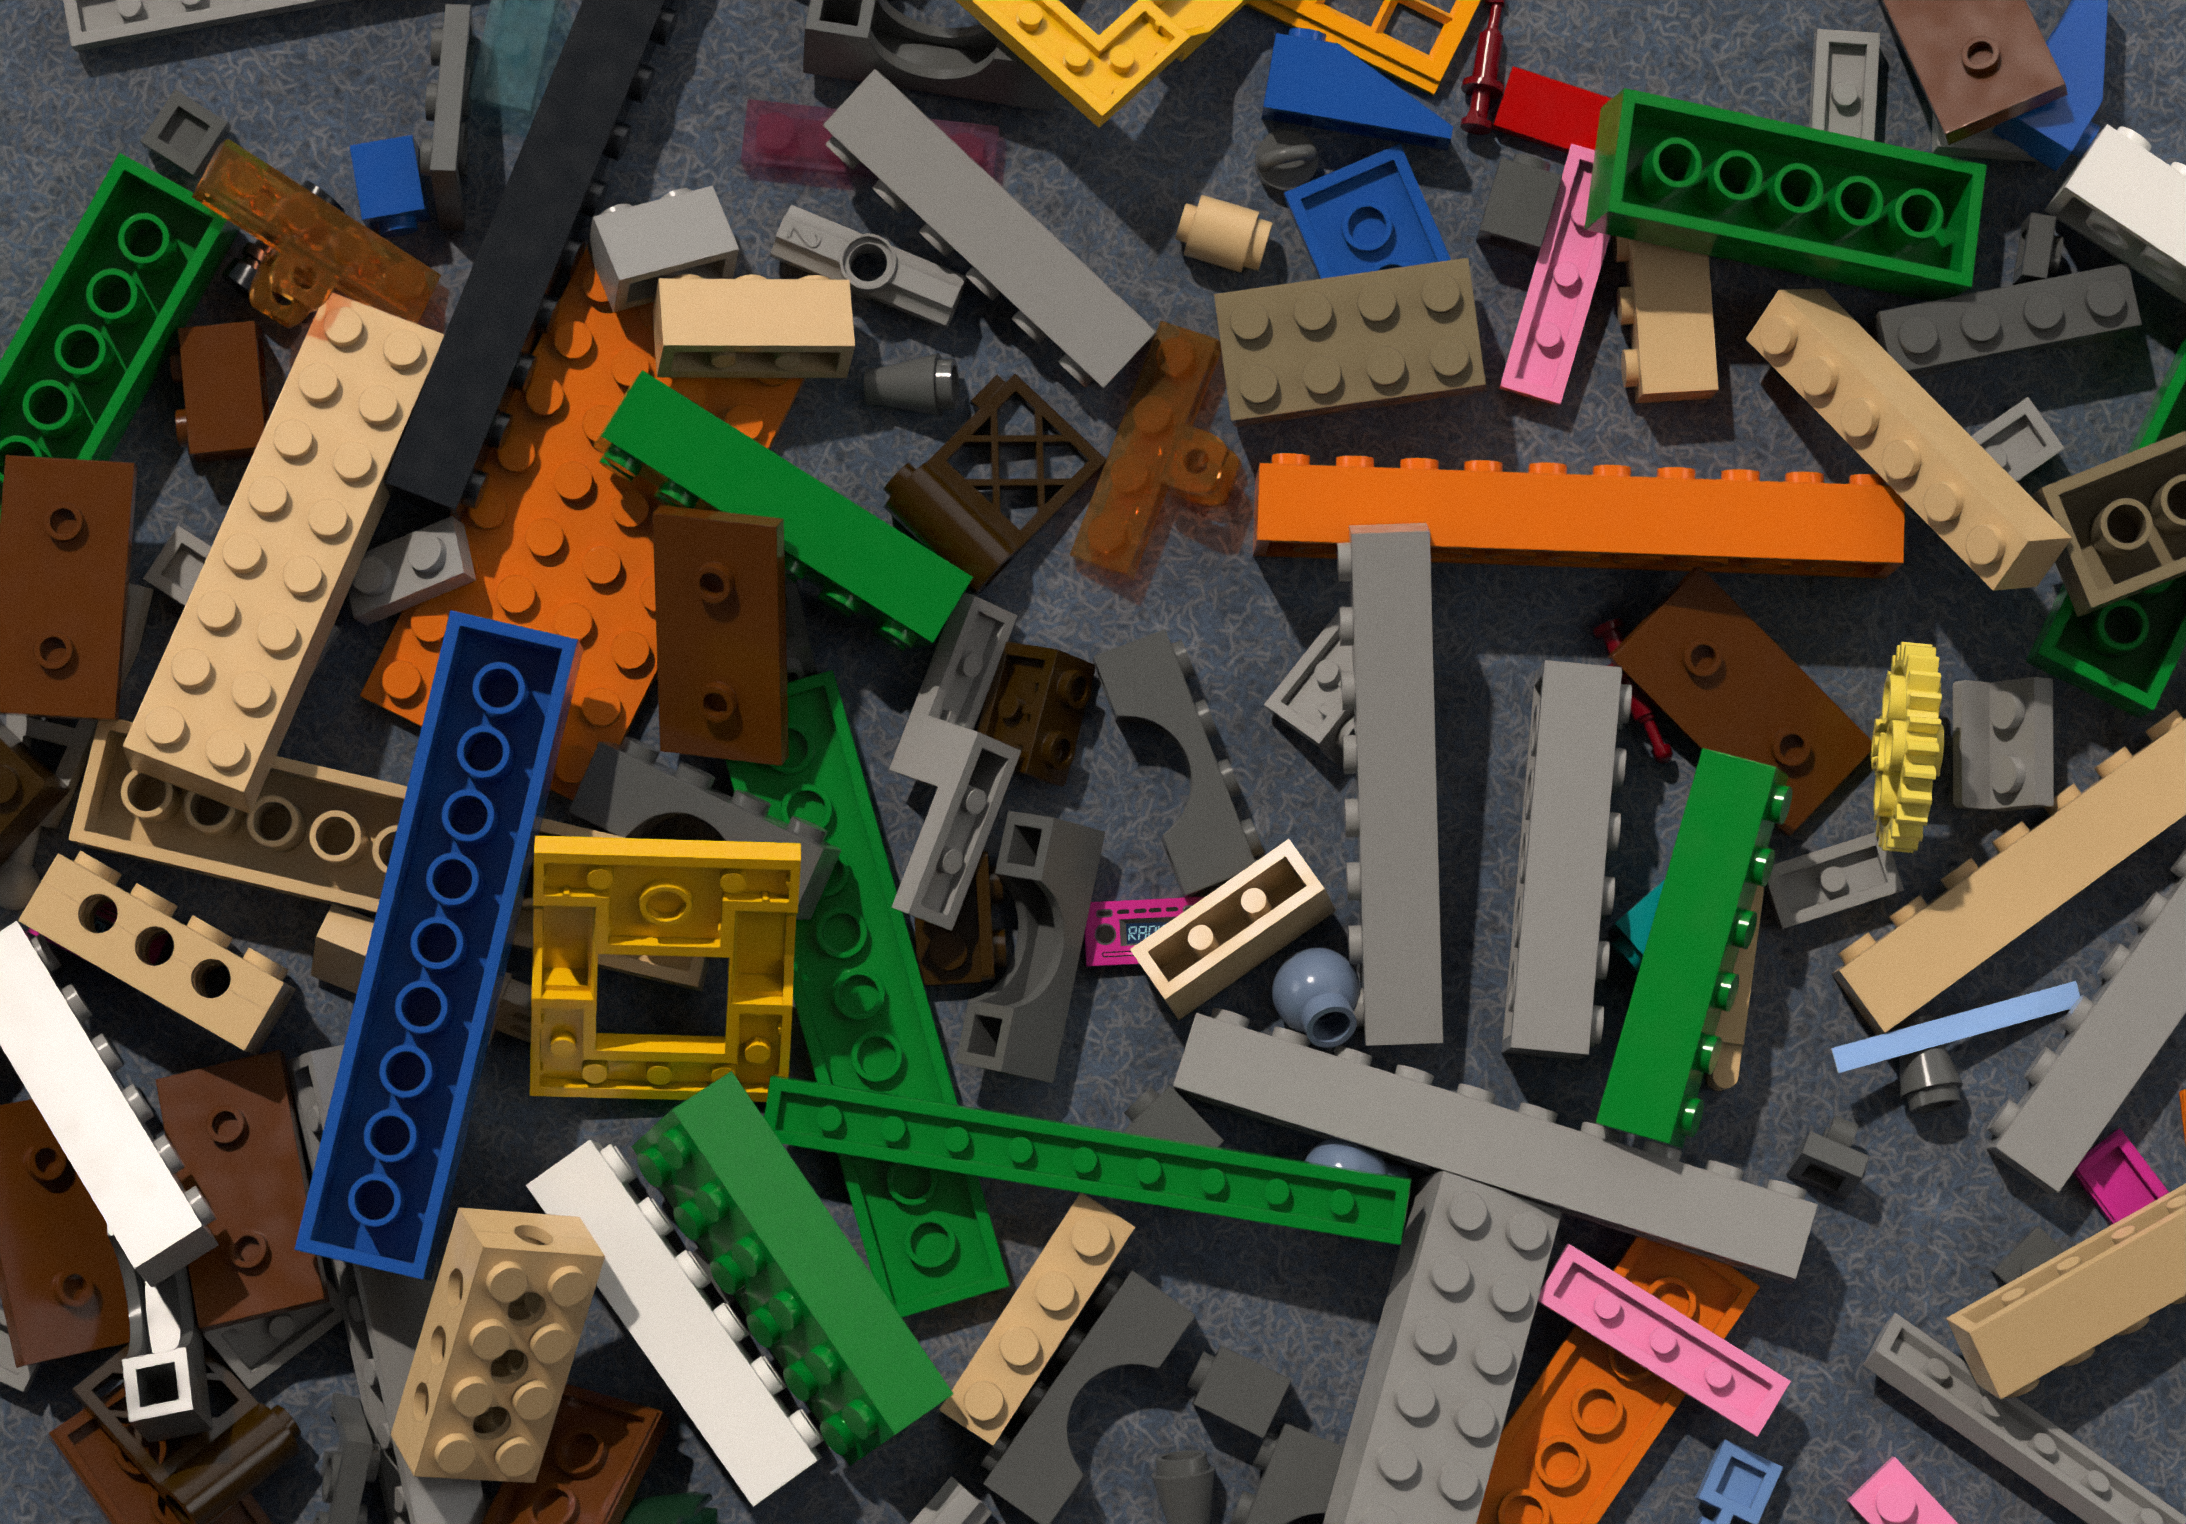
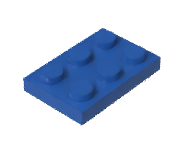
(1366, 217)

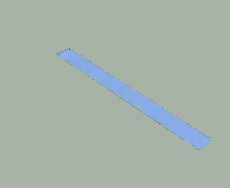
(1955, 1027)

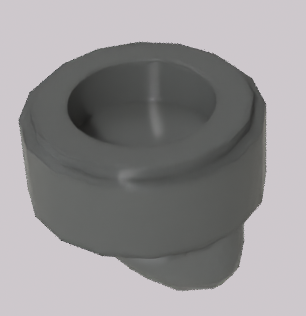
(1286, 160)

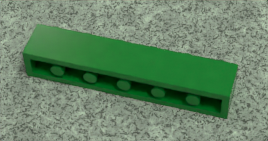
(1694, 948)

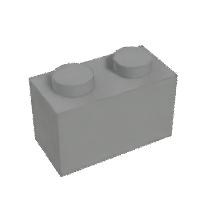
(660, 240)

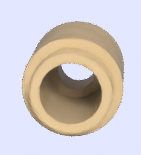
(1223, 234)

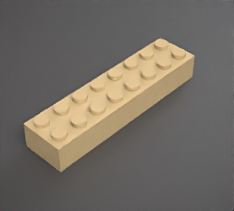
(283, 556)

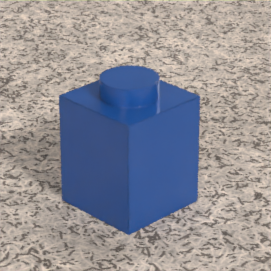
(390, 185)

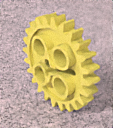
(1907, 747)

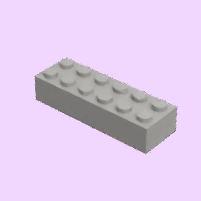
(1563, 860)
(1444, 1356)

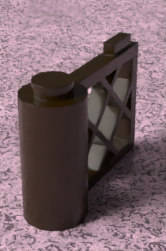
(955, 517)
(215, 1465)

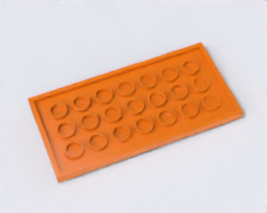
(565, 537)

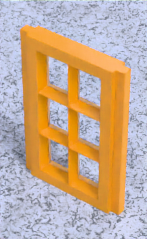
(1373, 45)

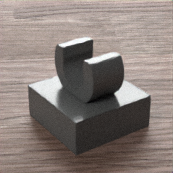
(1829, 1160)

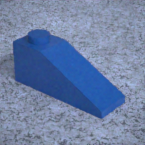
(1335, 91)
(2066, 124)

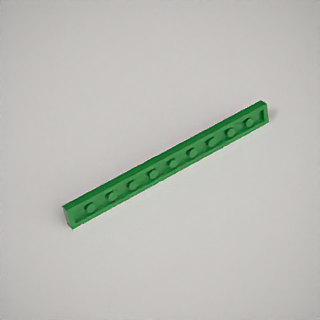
(1088, 1159)

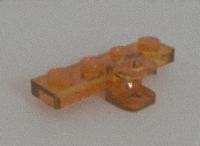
(311, 244)
(1157, 454)

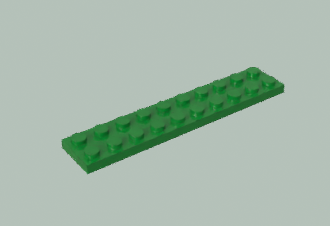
(871, 1015)

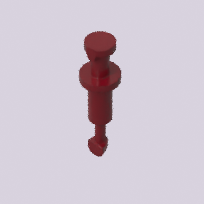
(1483, 82)
(1641, 708)

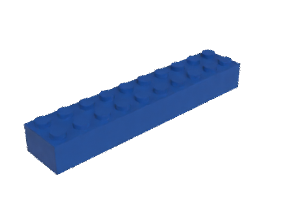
(440, 946)

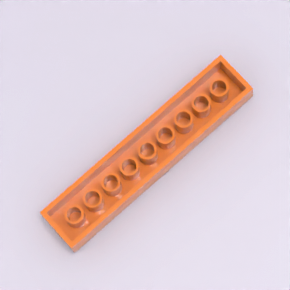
(1587, 519)

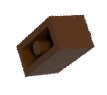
(222, 388)

